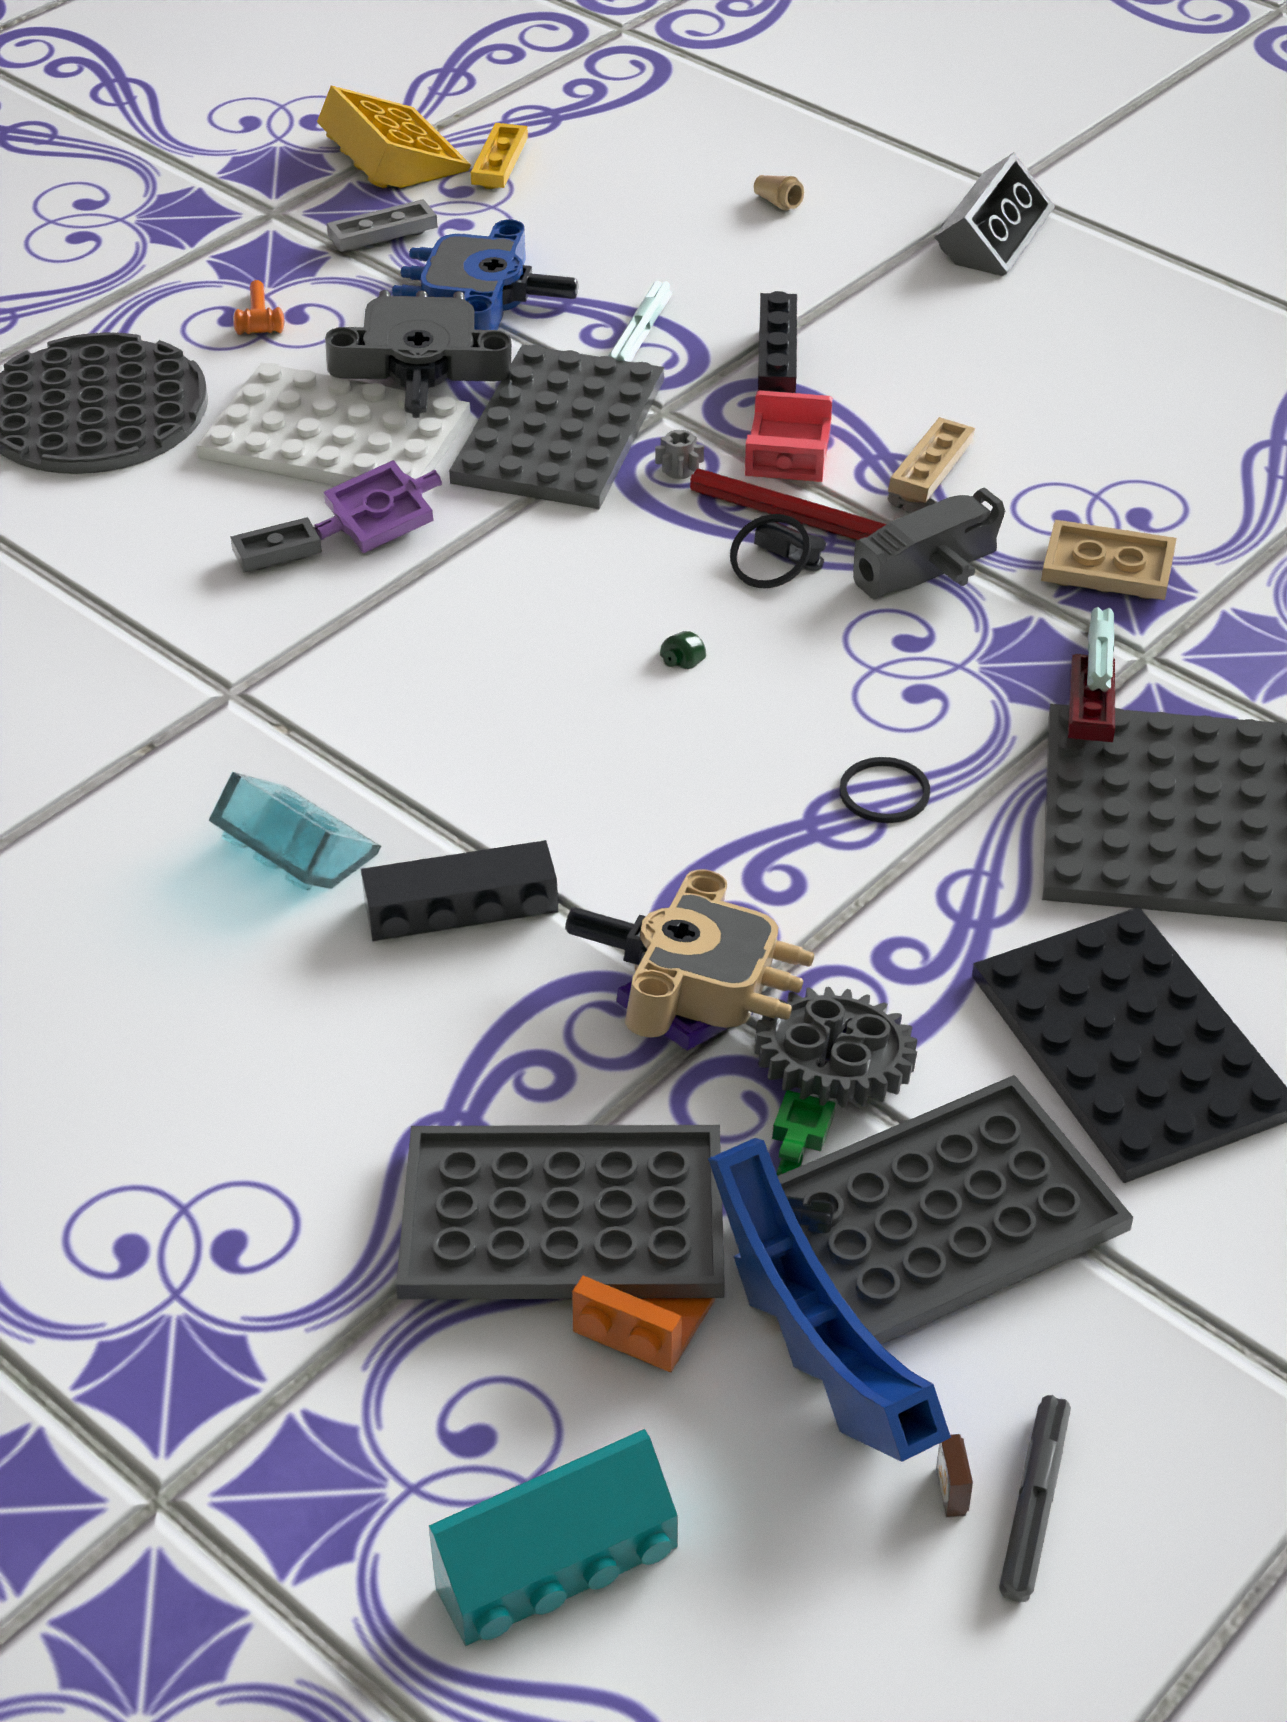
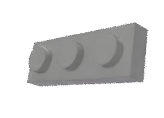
(382, 225)

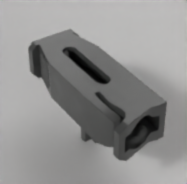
(929, 544)

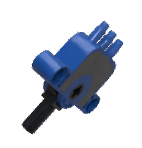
(484, 269)

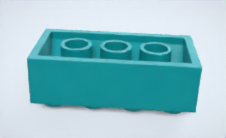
(553, 1538)

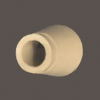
(781, 191)

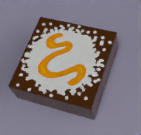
(954, 1476)

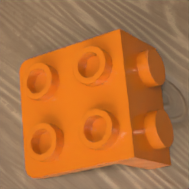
(640, 1327)

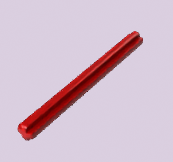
(775, 502)

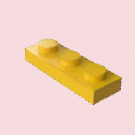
(499, 155)

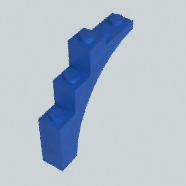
(866, 1386)

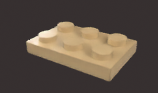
(1109, 559)

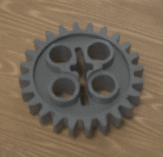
(862, 1063)

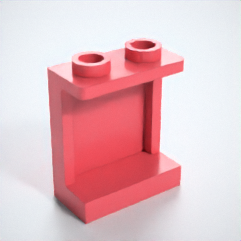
(789, 436)

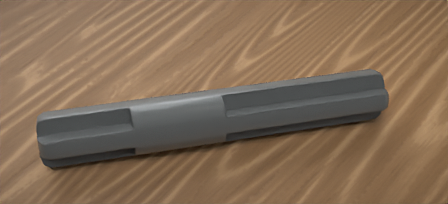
(1035, 1499)

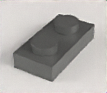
(276, 544)

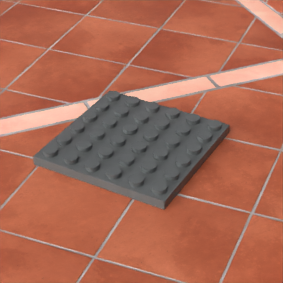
(1168, 815)

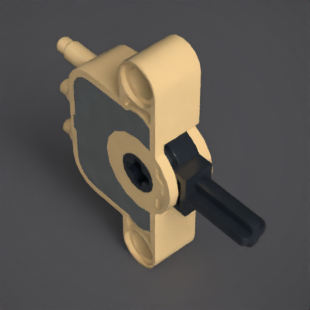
(697, 958)

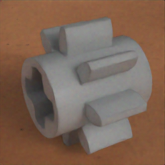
(679, 454)

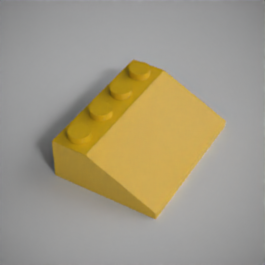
(388, 139)

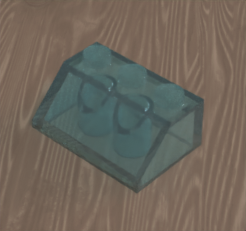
(290, 832)

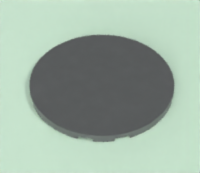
(98, 403)

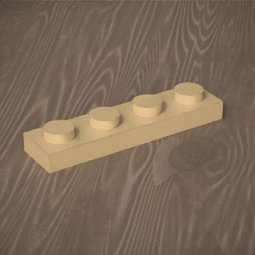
(931, 460)

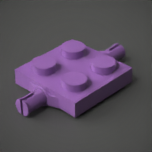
(378, 506)

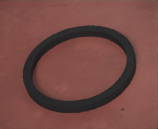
(782, 579)
(882, 817)

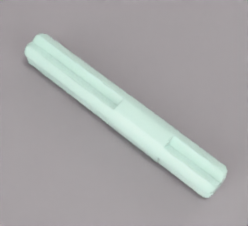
(641, 322)
(1100, 649)

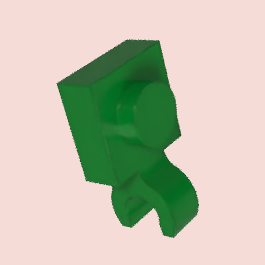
(800, 1126)

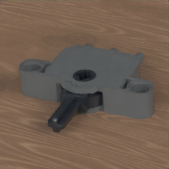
(418, 346)

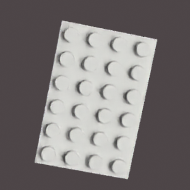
(328, 427)

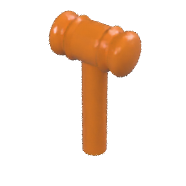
(258, 318)

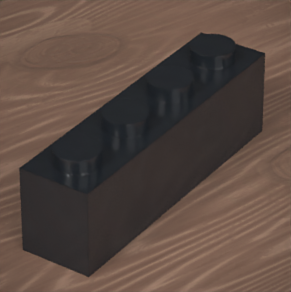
(777, 342)
(459, 890)

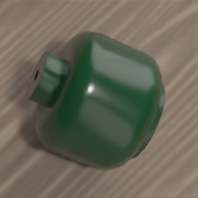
(683, 650)

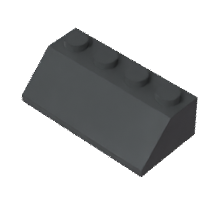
(995, 219)

